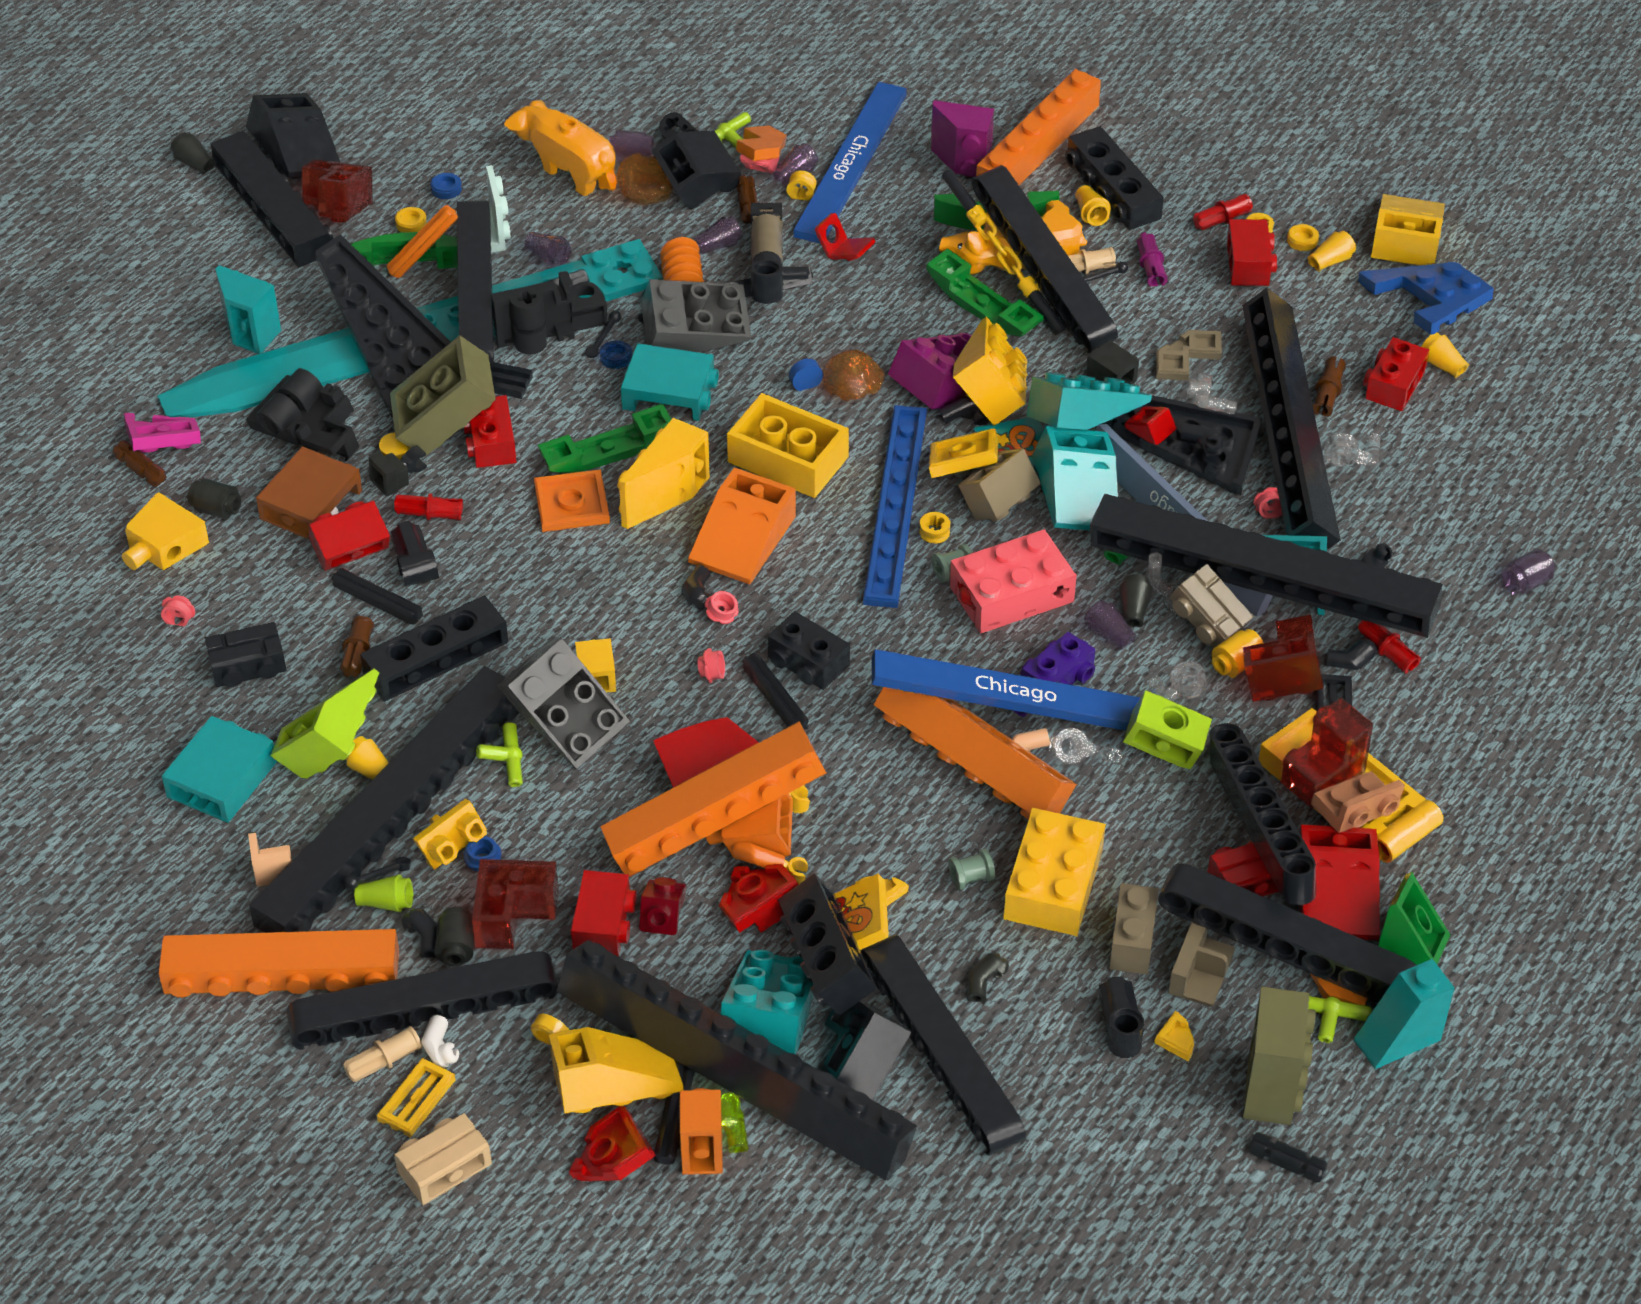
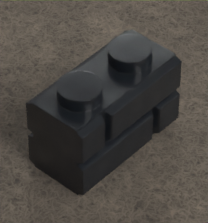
(245, 655)

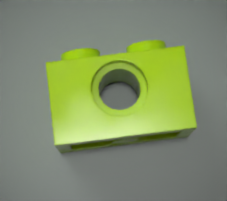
(1167, 730)

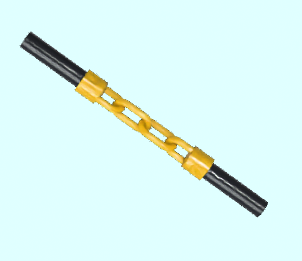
(1027, 284)

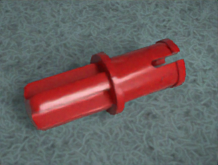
(1223, 212)
(429, 506)
(1390, 645)

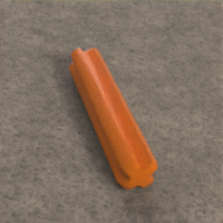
(422, 241)

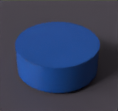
(446, 186)
(805, 374)

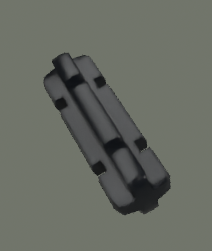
(1288, 1157)

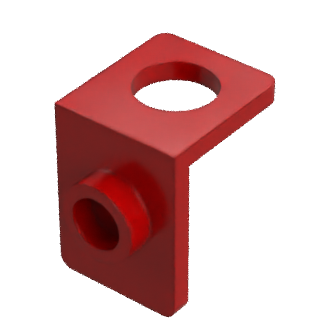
(842, 246)

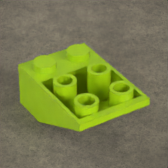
(326, 729)

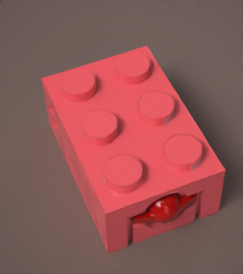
(1012, 581)

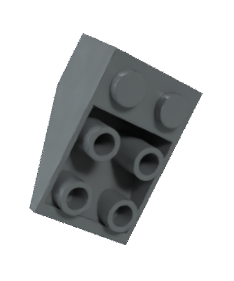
(694, 315)
(564, 702)

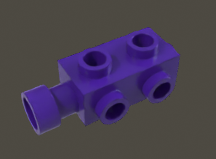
(1062, 662)

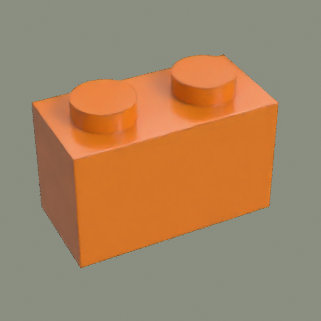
(701, 1131)

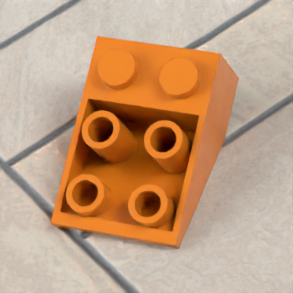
(744, 525)

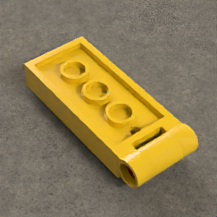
(1395, 832)

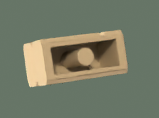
(442, 1158)

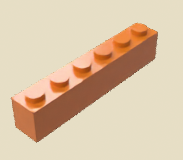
(1045, 126)
(978, 748)
(712, 800)
(277, 961)

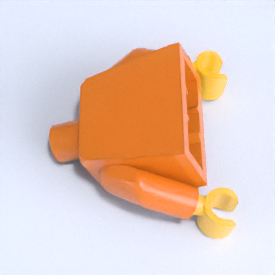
(766, 834)

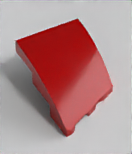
(700, 747)

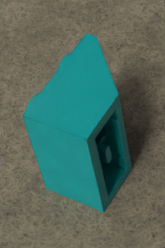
(248, 309)

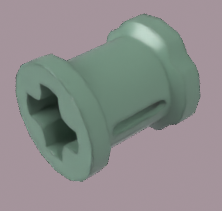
(942, 562)
(971, 869)

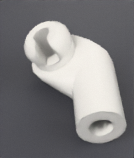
(433, 1043)

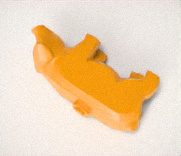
(566, 146)
(983, 252)

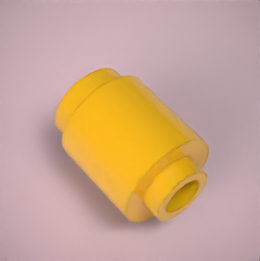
(1228, 655)

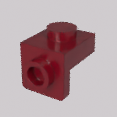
(661, 906)

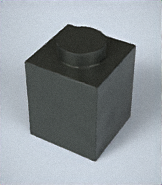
(1112, 362)

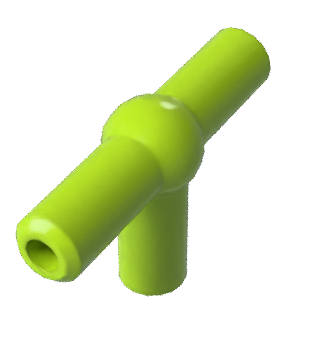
(728, 129)
(509, 753)
(1331, 1009)

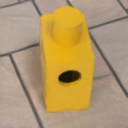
(163, 534)

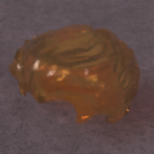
(643, 180)
(852, 375)

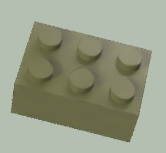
(442, 396)
(1279, 1056)

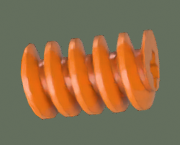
(681, 260)

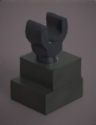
(391, 473)

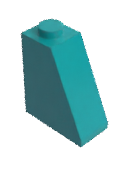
(1408, 1015)

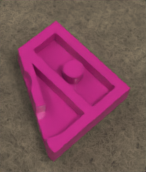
(162, 432)

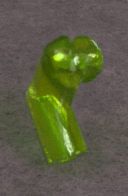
(734, 1123)

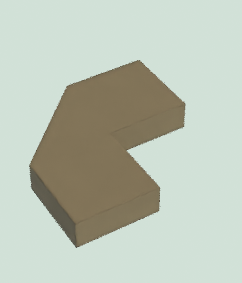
(1173, 359)

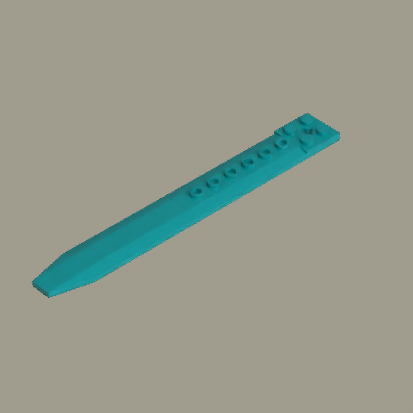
(337, 357)

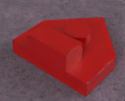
(755, 896)
(612, 1149)

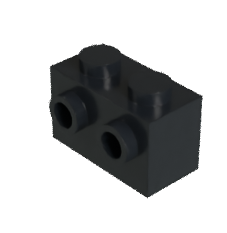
(808, 650)

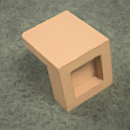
(268, 862)

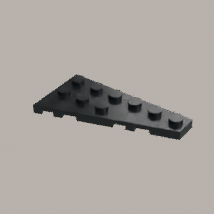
(384, 324)
(1225, 469)

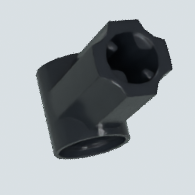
(413, 557)
(1121, 1017)

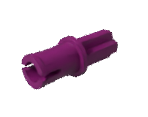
(1151, 259)

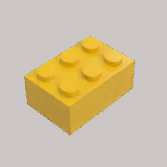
(788, 445)
(1054, 871)

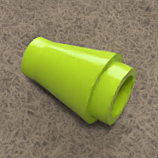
(386, 893)

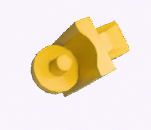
(450, 834)

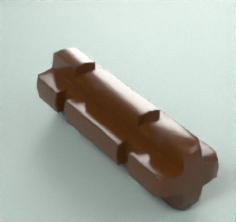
(746, 196)
(139, 463)

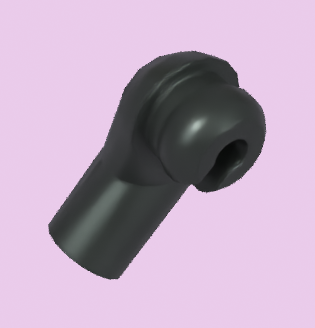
(978, 975)

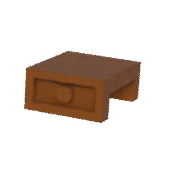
(306, 489)

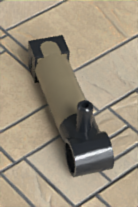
(767, 254)

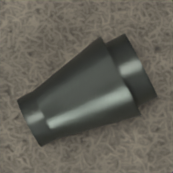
(191, 152)
(1135, 597)

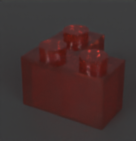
(337, 188)
(1287, 664)
(1332, 755)
(511, 892)

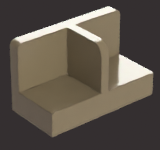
(1200, 967)

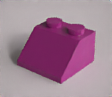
(961, 135)

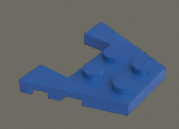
(1442, 286)

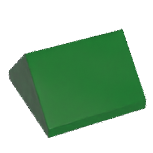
(1413, 925)

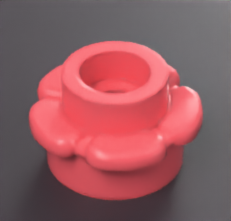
(1262, 506)
(724, 601)
(177, 607)
(711, 665)

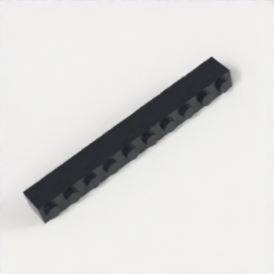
(1289, 418)
(1268, 565)
(384, 807)
(737, 1059)

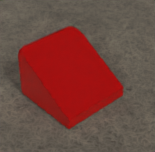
(1152, 424)

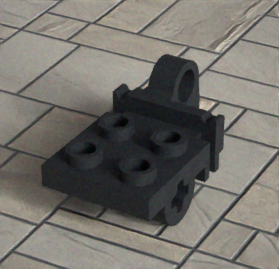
(544, 310)
(307, 415)

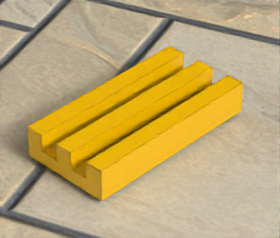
(399, 1122)

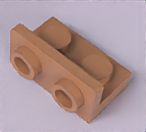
(1357, 801)

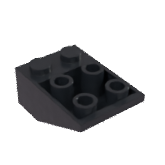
(291, 131)

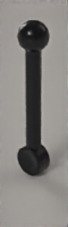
(1121, 267)
(614, 317)
(401, 864)

